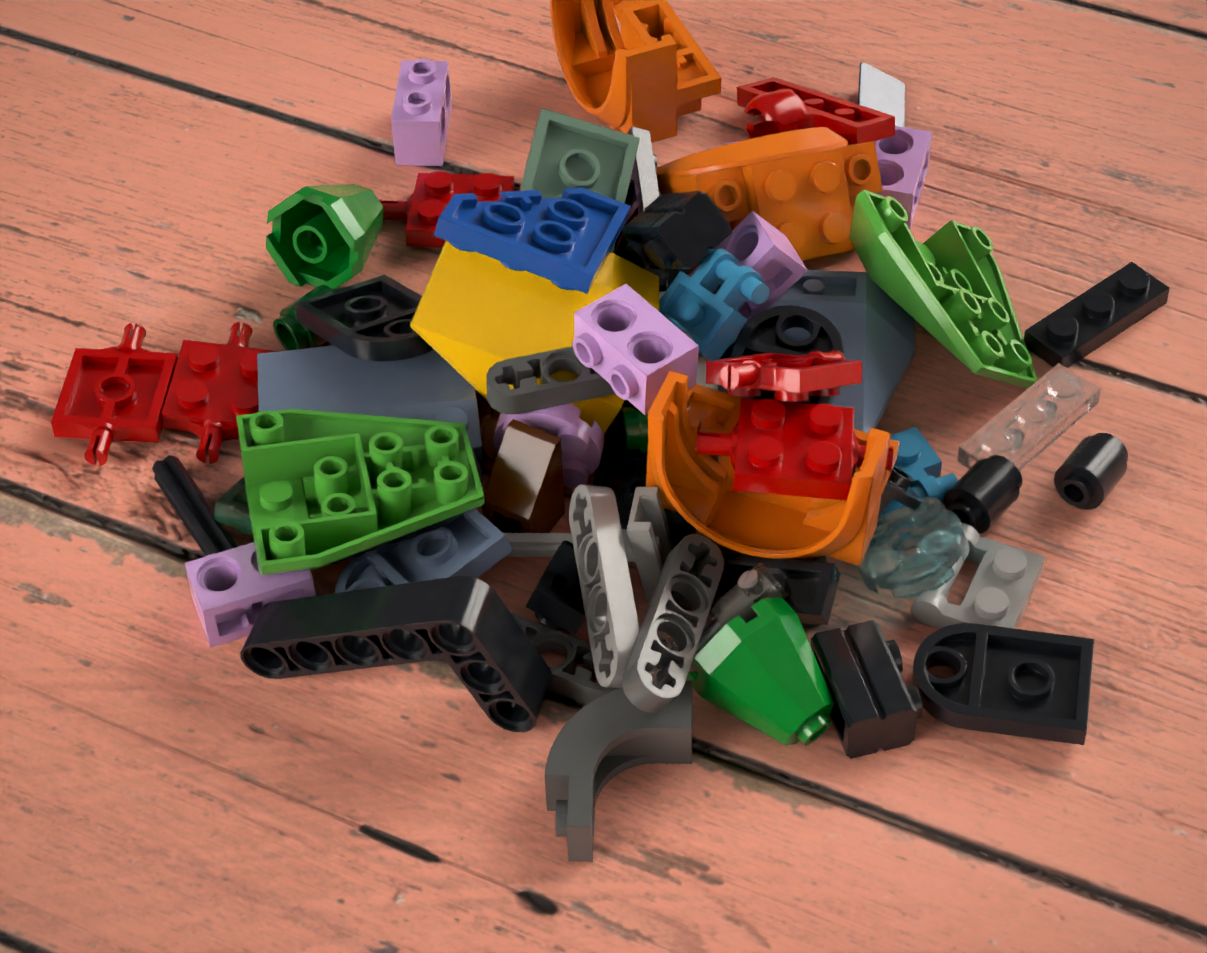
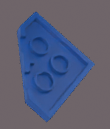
(549, 237)

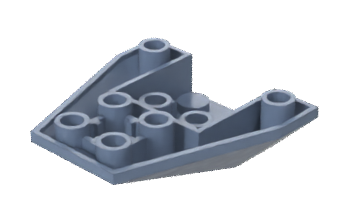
(871, 330)

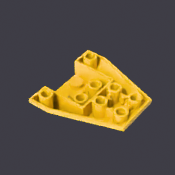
(489, 313)

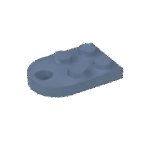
(457, 549)

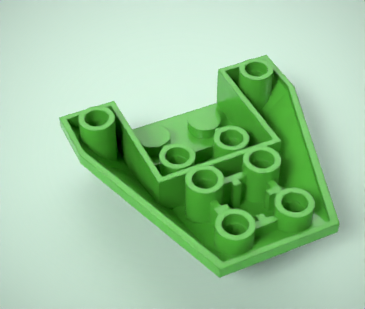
(945, 286)
(348, 482)

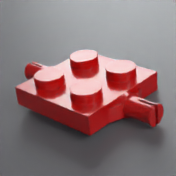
(431, 197)
(786, 375)
(212, 388)
(114, 395)
(791, 449)

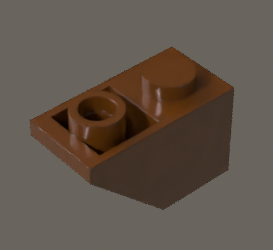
(526, 481)

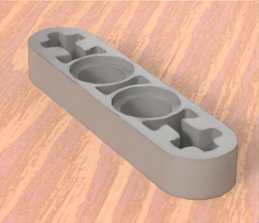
(604, 581)

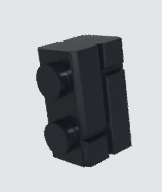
(675, 231)
(868, 692)

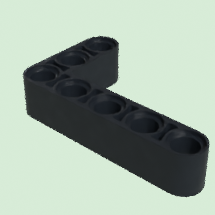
(405, 624)

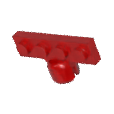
(795, 107)

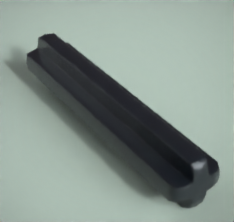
(191, 506)

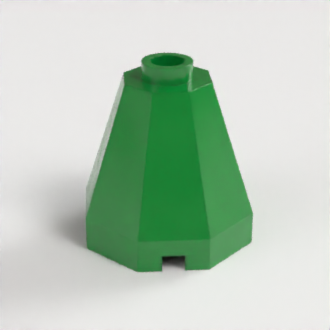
(324, 233)
(766, 675)

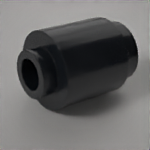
(1091, 471)
(984, 492)

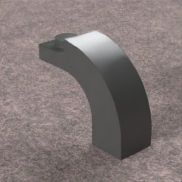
(599, 745)

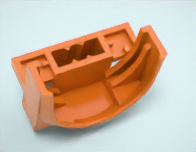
(635, 76)
(792, 179)
(753, 521)

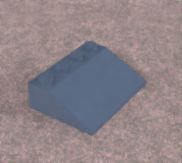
(340, 383)

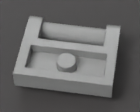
(996, 592)

